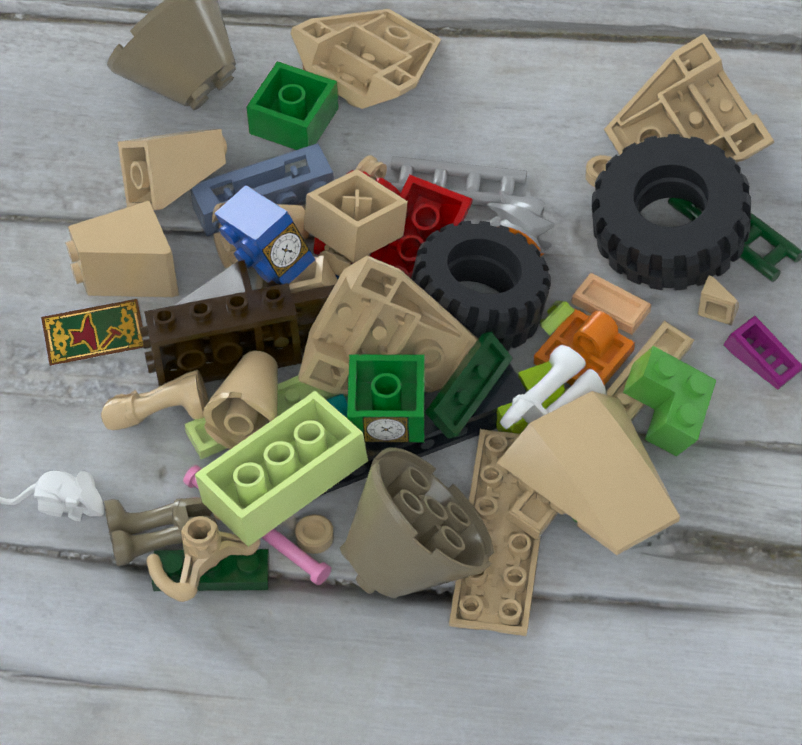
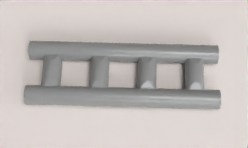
(472, 172)

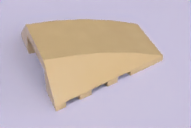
(594, 471)

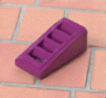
(762, 337)

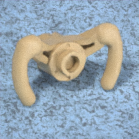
(202, 550)

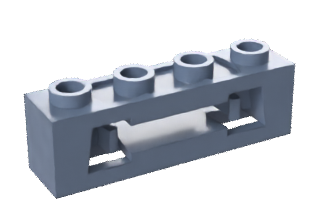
(266, 179)

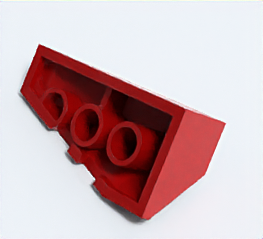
(427, 211)

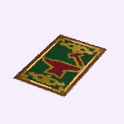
(92, 332)

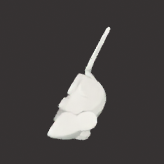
(64, 493)

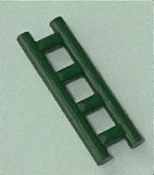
(758, 228)

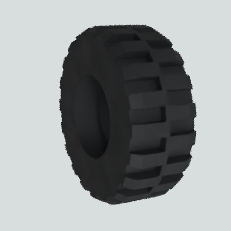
(663, 170)

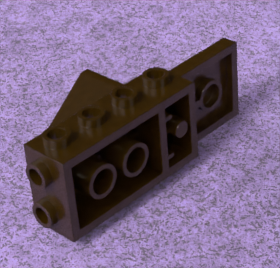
(229, 321)

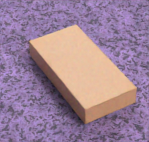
(603, 296)

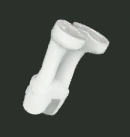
(565, 365)

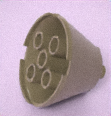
(178, 52)
(413, 529)

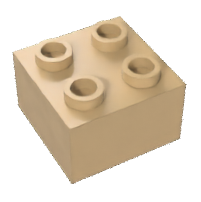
(355, 215)

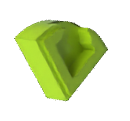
(558, 313)

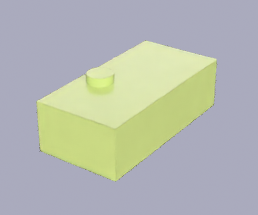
(281, 468)

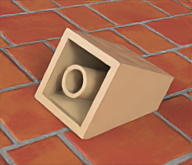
(169, 164)
(123, 254)

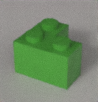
(675, 393)

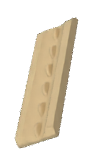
(503, 592)

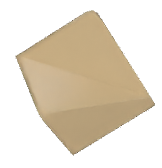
(717, 302)

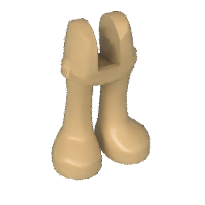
(132, 408)

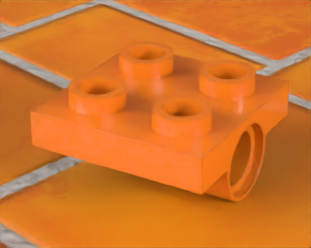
(594, 339)

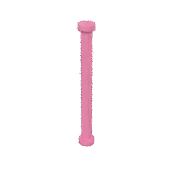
(318, 571)

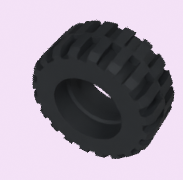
(491, 258)

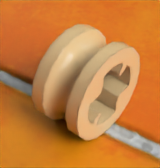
(373, 167)

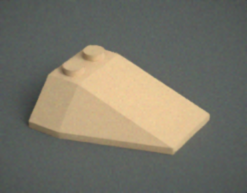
(367, 53)
(690, 99)
(381, 313)

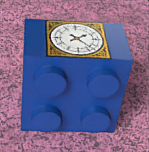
(264, 236)

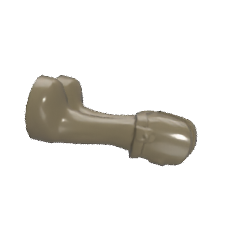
(125, 524)

